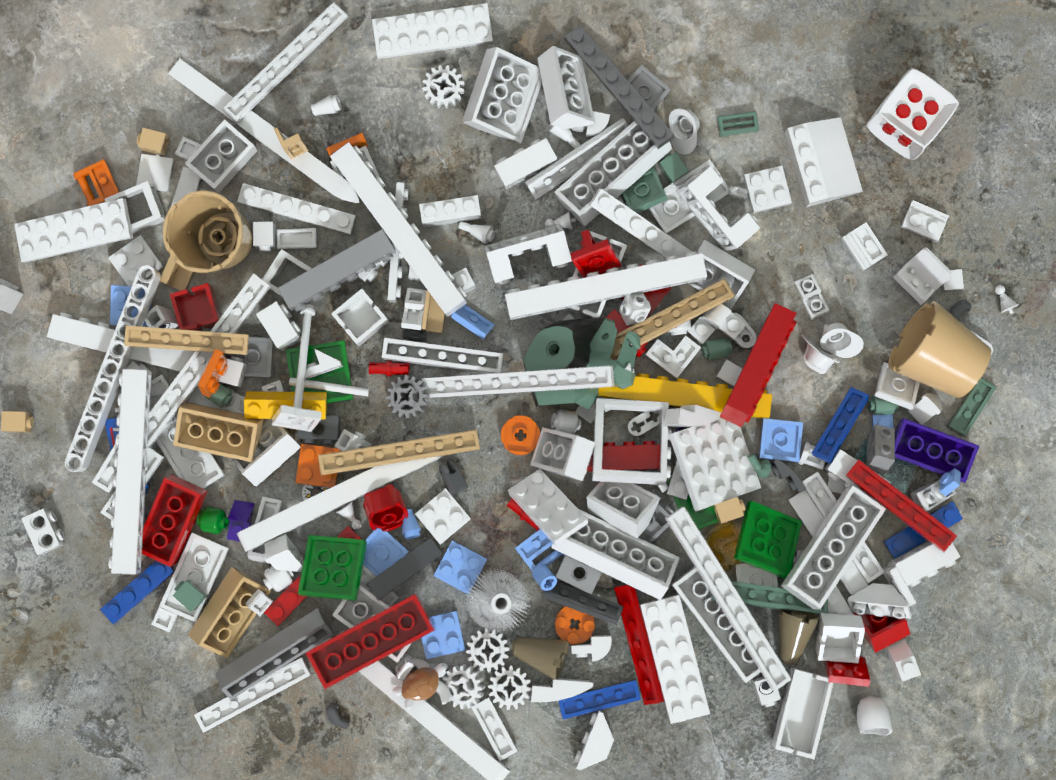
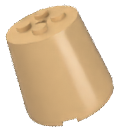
(194, 231)
(940, 352)

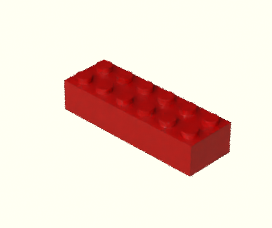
(759, 366)
(370, 641)

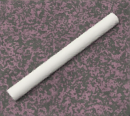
(332, 387)

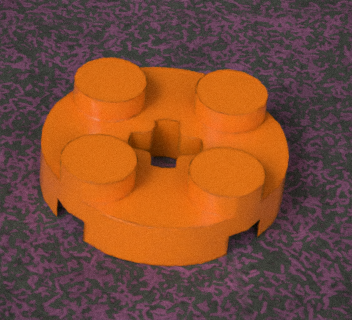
(513, 426)
(572, 635)

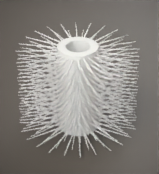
(492, 593)

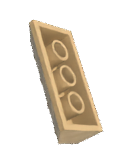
(217, 431)
(226, 614)

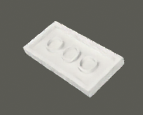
(675, 211)
(547, 506)
(201, 565)

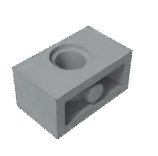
(586, 583)

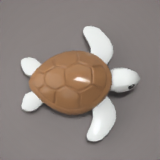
(423, 683)

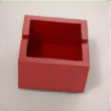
(196, 309)

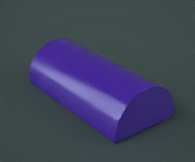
(933, 449)

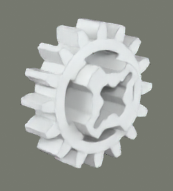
(435, 85)
(478, 650)
(470, 683)
(518, 687)

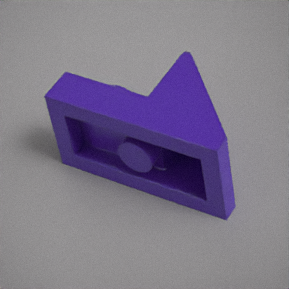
(240, 518)

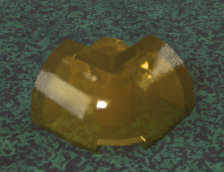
(723, 544)

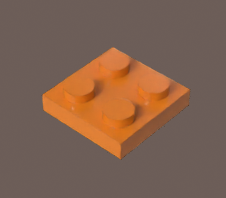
(216, 367)
(308, 467)

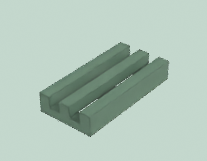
(721, 126)

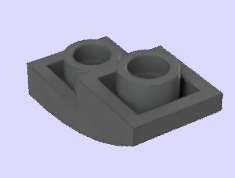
(783, 471)

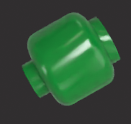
(212, 520)

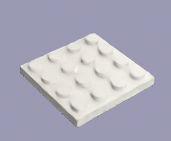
(714, 463)

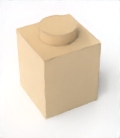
(153, 141)
(16, 421)
(729, 510)

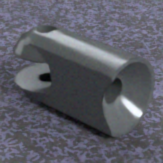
(452, 479)

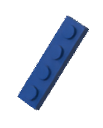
(840, 425)
(909, 538)
(136, 591)
(599, 699)

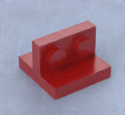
(594, 256)

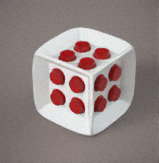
(912, 114)

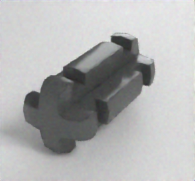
(413, 334)

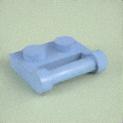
(535, 546)

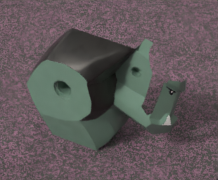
(580, 345)

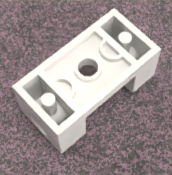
(727, 234)
(551, 237)

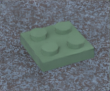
(645, 192)

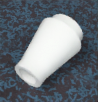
(328, 105)

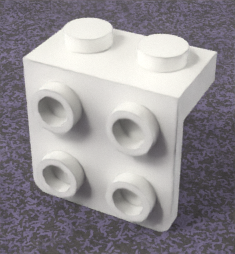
(923, 275)

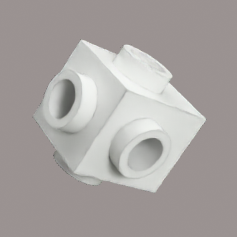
(634, 308)
(351, 441)

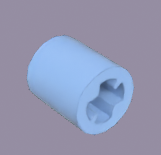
(544, 577)

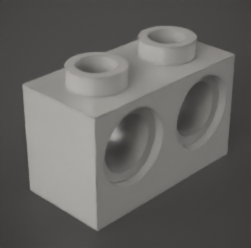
(881, 449)

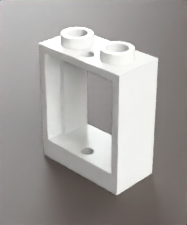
(158, 214)
(278, 265)

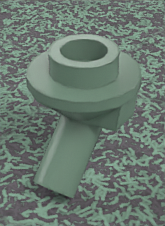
(761, 467)

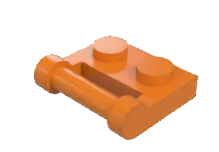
(102, 180)

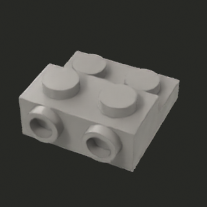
(658, 522)

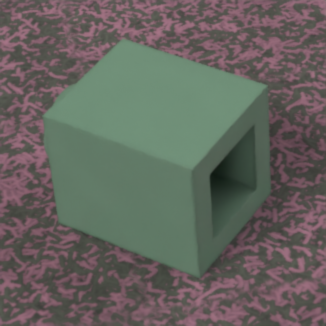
(672, 167)
(189, 595)

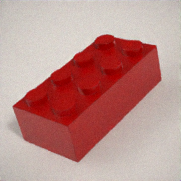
(171, 519)

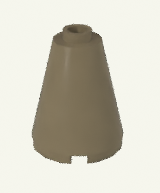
(794, 634)
(542, 654)

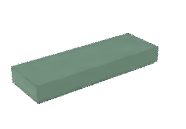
(971, 407)

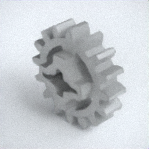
(399, 398)

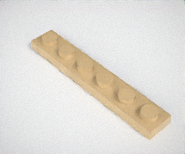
(186, 340)

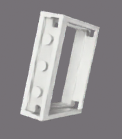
(599, 474)

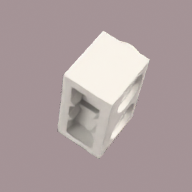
(38, 534)

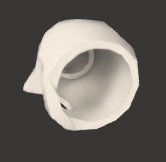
(873, 716)

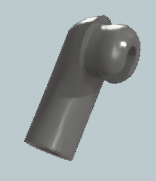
(960, 308)
(335, 718)

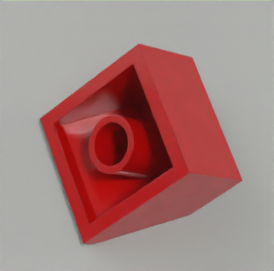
(883, 630)

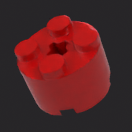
(385, 508)

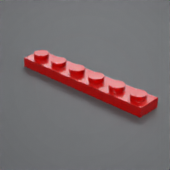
(901, 506)
(290, 599)
(639, 645)

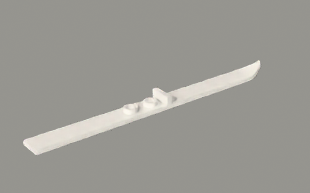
(263, 132)

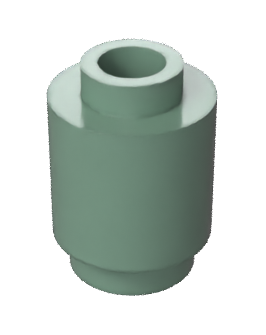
(717, 349)
(221, 397)
(881, 407)

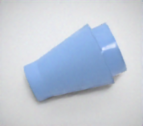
(410, 526)

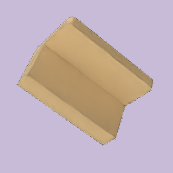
(293, 145)
(175, 275)
(433, 315)

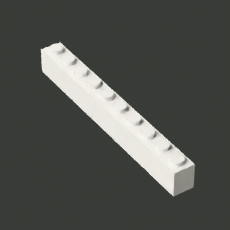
(398, 229)
(605, 286)
(99, 337)
(131, 471)

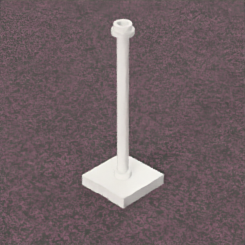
(295, 416)

